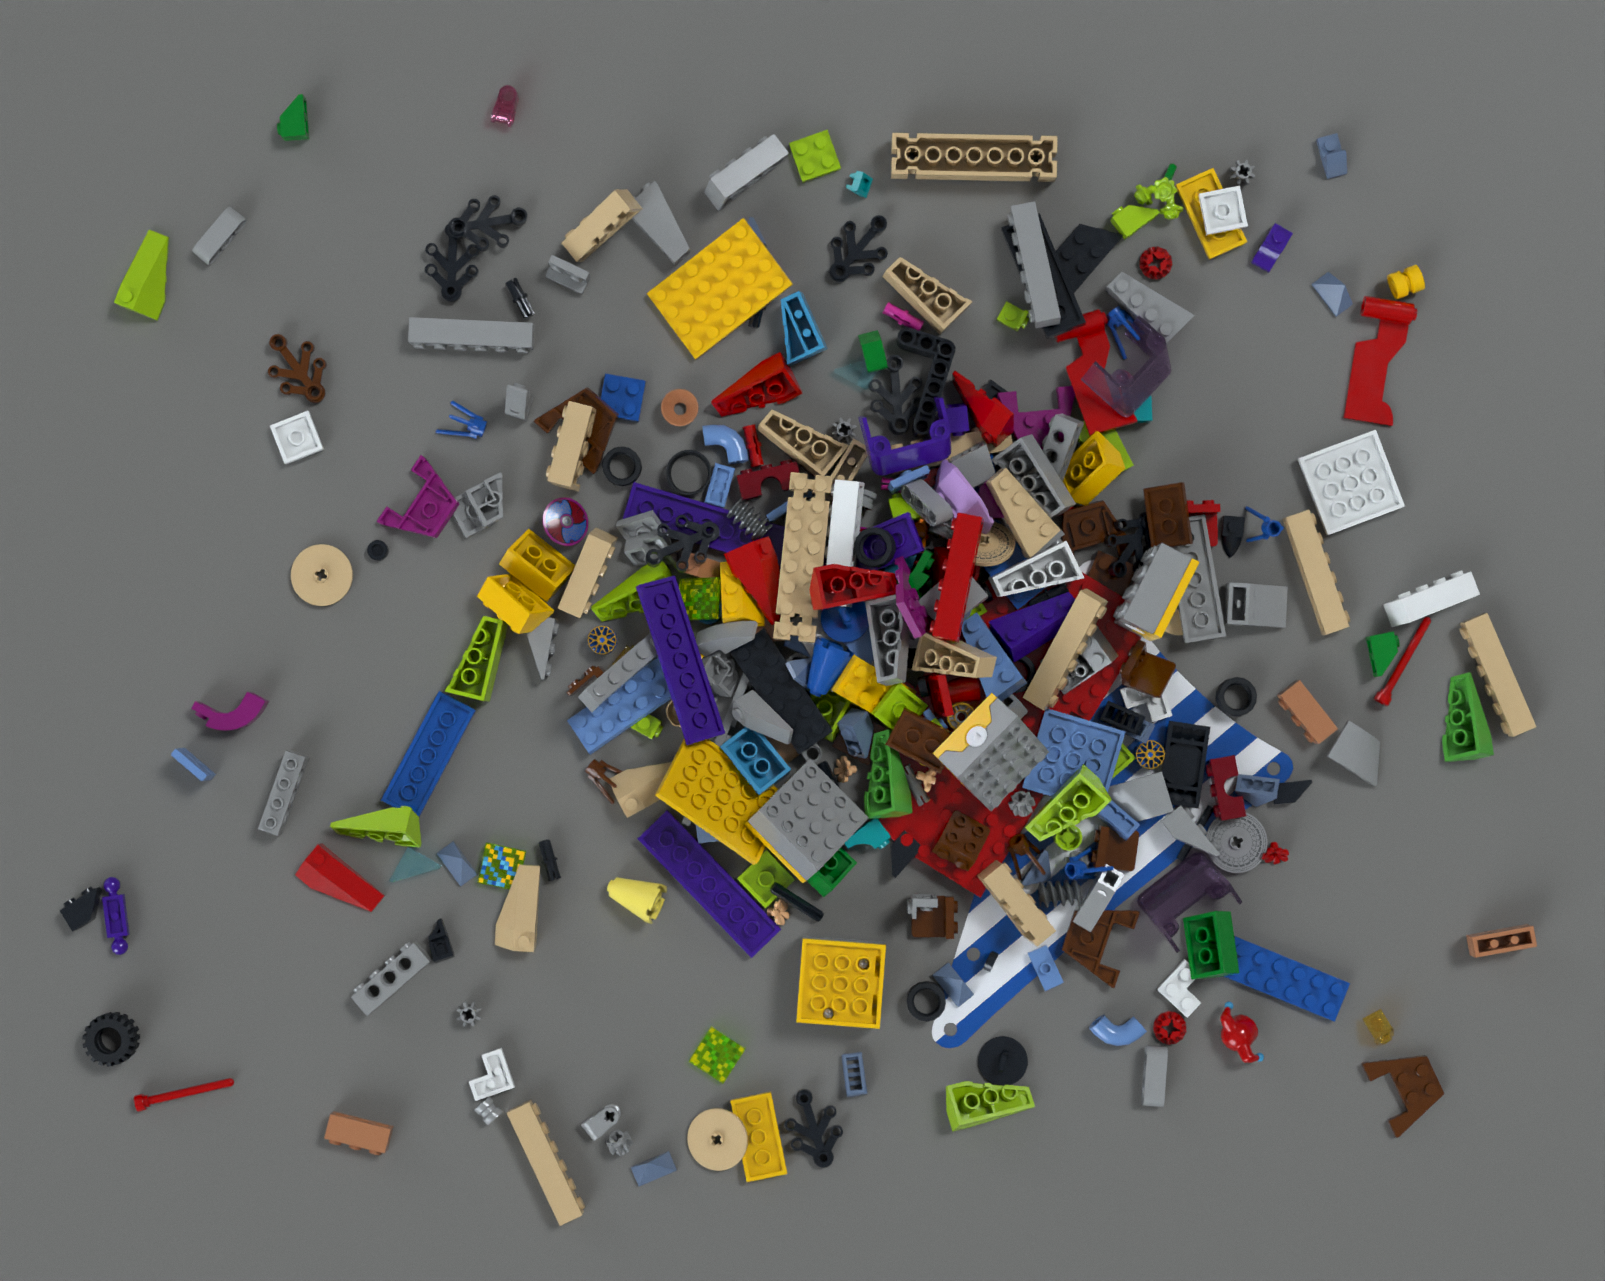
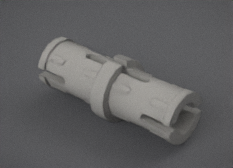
(915, 786)

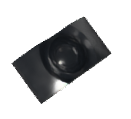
(1185, 762)

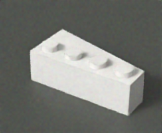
(1431, 599)

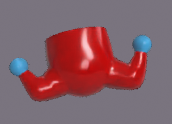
(1239, 1034)

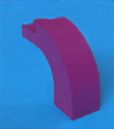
(244, 715)

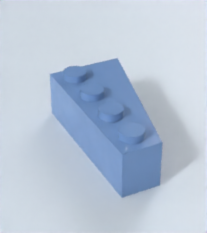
(1006, 676)

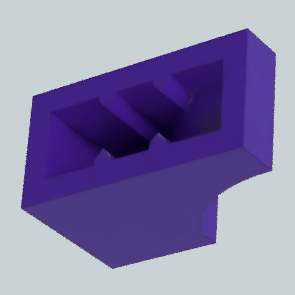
(1271, 247)
(957, 418)

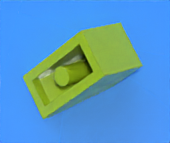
(1131, 219)

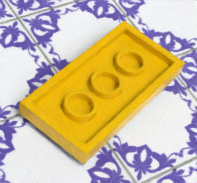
(1188, 191)
(860, 684)
(764, 1151)

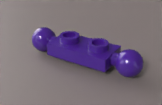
(115, 915)

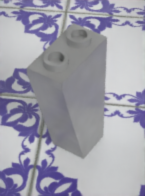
(659, 223)

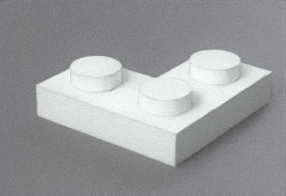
(1157, 707)
(1175, 989)
(497, 1079)

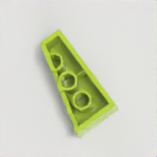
(480, 661)

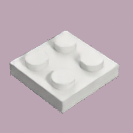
(1223, 210)
(296, 437)

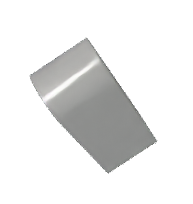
(219, 235)
(926, 502)
(1154, 1076)

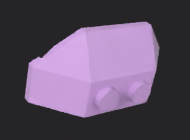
(960, 494)

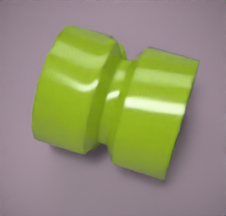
(1068, 838)

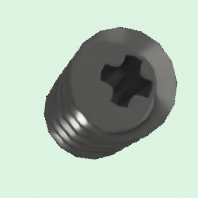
(749, 520)
(1059, 893)

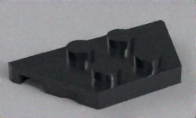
(1084, 252)

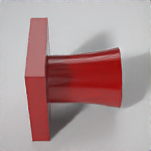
(946, 693)

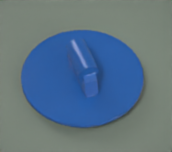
(845, 623)

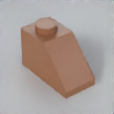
(709, 569)

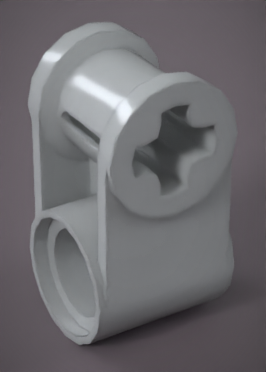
(600, 1123)

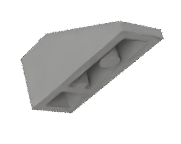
(760, 717)

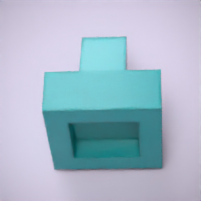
(861, 183)

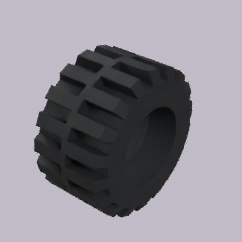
(94, 1042)

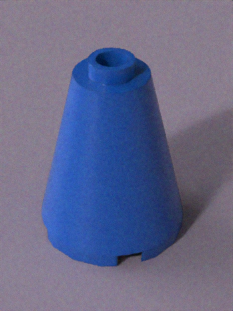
(826, 665)

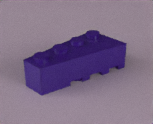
(1032, 626)

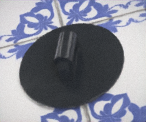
(1003, 1060)

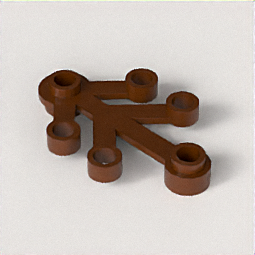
(299, 371)

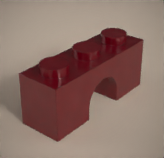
(751, 482)
(1226, 806)

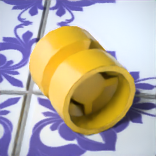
(1409, 281)

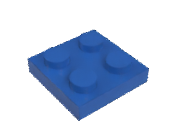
(624, 395)

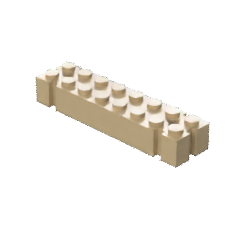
(974, 157)
(801, 552)

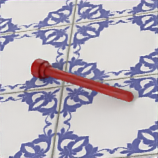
(1384, 696)
(143, 1101)

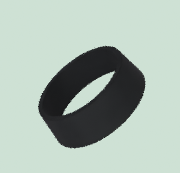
(683, 453)

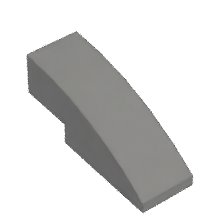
(725, 636)

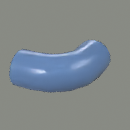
(729, 440)
(1115, 1034)

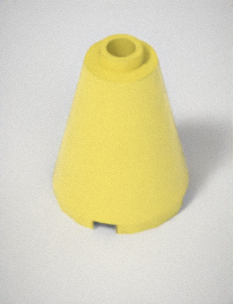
(638, 897)

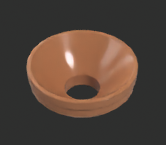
(679, 396)

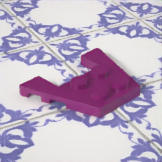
(1037, 421)
(430, 508)
(907, 602)

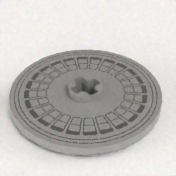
(1251, 847)

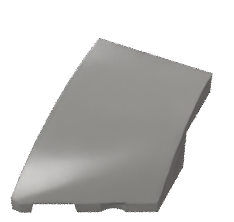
(480, 506)
(642, 536)
(976, 597)
(721, 674)
(1357, 752)
(1142, 797)

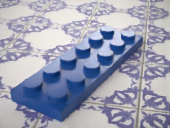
(429, 753)
(1289, 980)

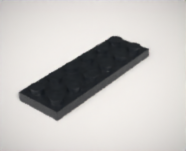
(1068, 306)
(774, 684)

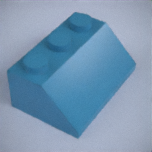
(756, 759)

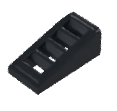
(1108, 712)

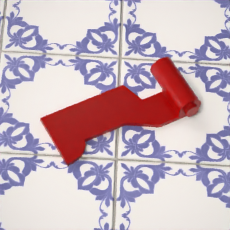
(1094, 347)
(1372, 359)

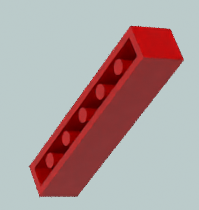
(957, 578)

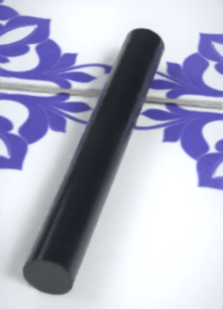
(1202, 820)

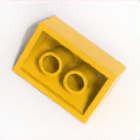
(1092, 468)
(537, 565)
(736, 602)
(514, 603)

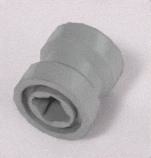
(488, 1110)

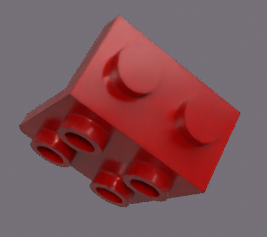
(1210, 510)

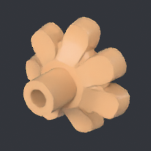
(844, 769)
(927, 778)
(779, 912)

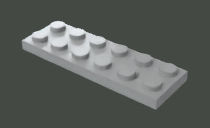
(1200, 604)

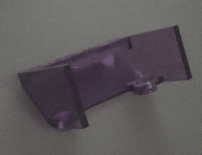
(1129, 392)
(1181, 890)

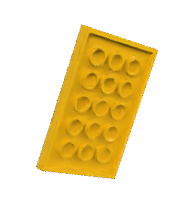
(720, 288)
(714, 796)

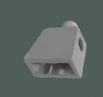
(974, 464)

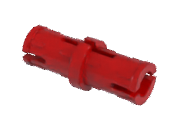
(753, 445)

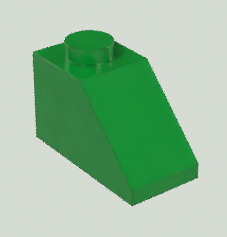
(294, 120)
(1382, 650)

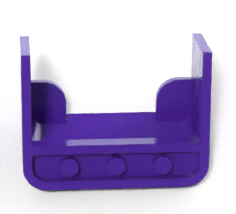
(887, 461)

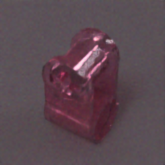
(504, 107)

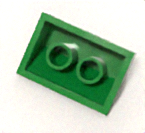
(832, 872)
(1211, 945)

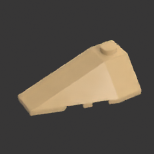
(638, 787)
(519, 916)

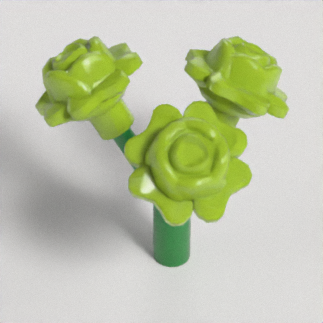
(1163, 190)

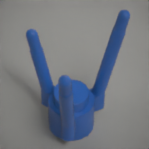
(1119, 317)
(475, 426)
(1269, 527)
(1076, 869)

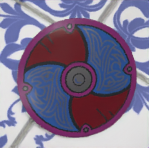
(565, 521)

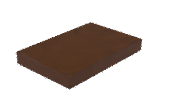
(1168, 515)
(918, 739)

